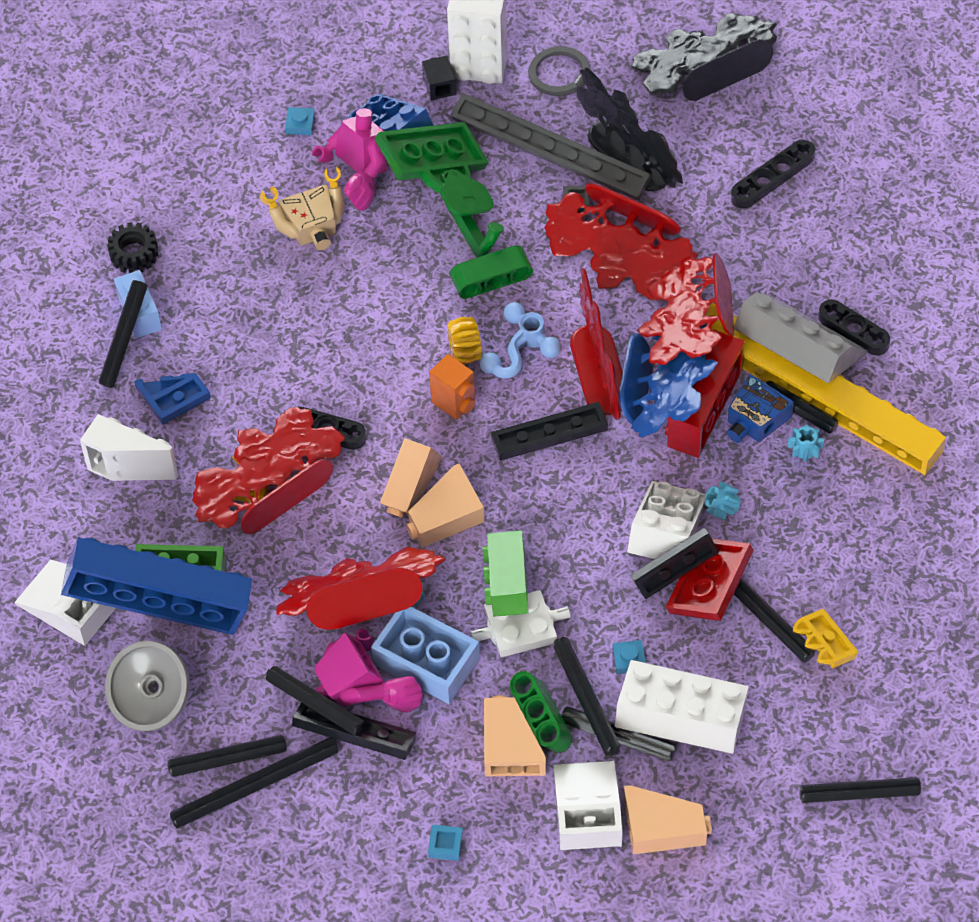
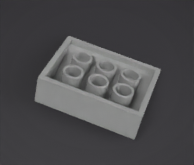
(797, 337)

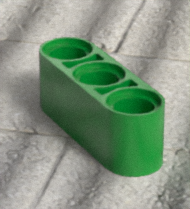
(491, 272)
(531, 703)

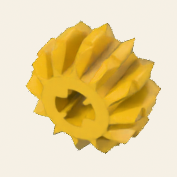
(464, 339)

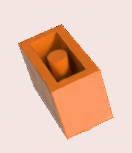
(452, 387)

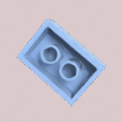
(428, 651)

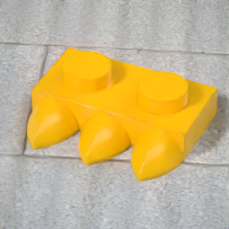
(826, 638)

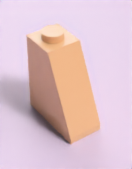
(409, 477)
(445, 509)
(509, 741)
(663, 821)

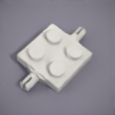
(522, 631)

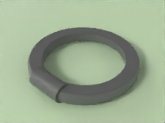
(557, 90)

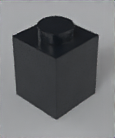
(438, 77)

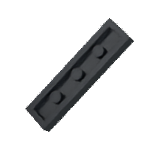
(549, 431)
(374, 735)

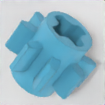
(805, 442)
(722, 500)

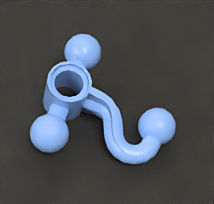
(515, 314)

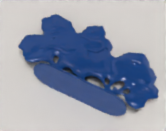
(669, 386)

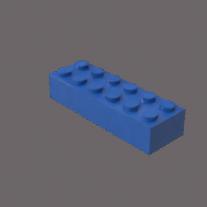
(156, 586)

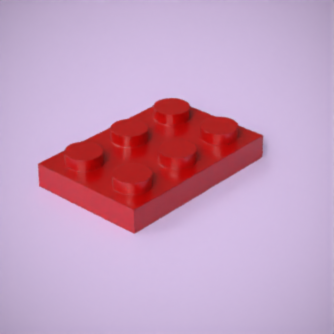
(710, 586)

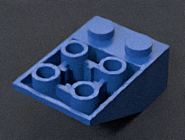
(395, 114)

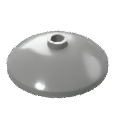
(131, 685)

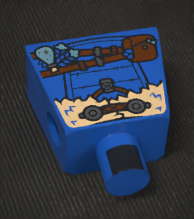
(757, 411)

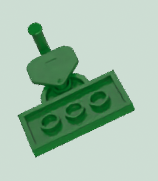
(443, 161)

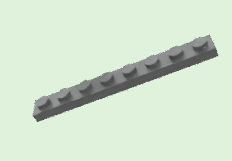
(551, 146)

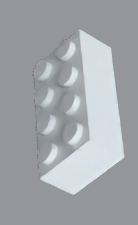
(478, 39)
(681, 706)

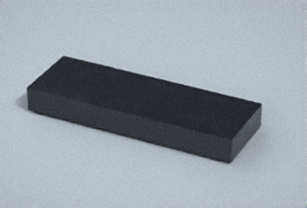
(674, 563)

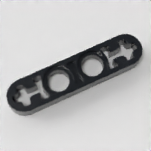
(769, 171)

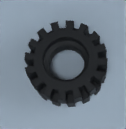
(128, 236)

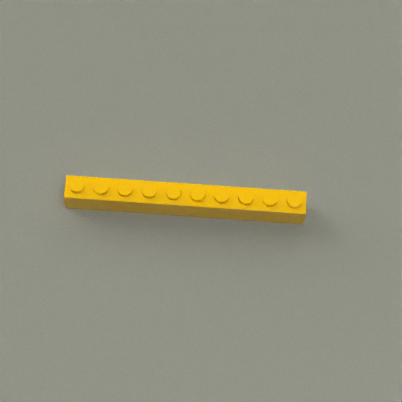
(850, 404)

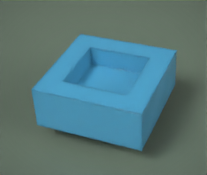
(300, 121)
(625, 652)
(445, 842)

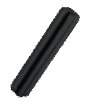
(807, 410)

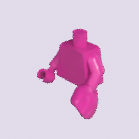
(359, 150)
(352, 677)

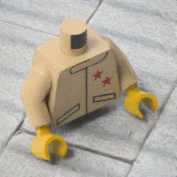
(309, 214)

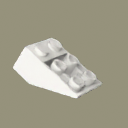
(126, 452)
(665, 519)
(68, 615)
(588, 805)

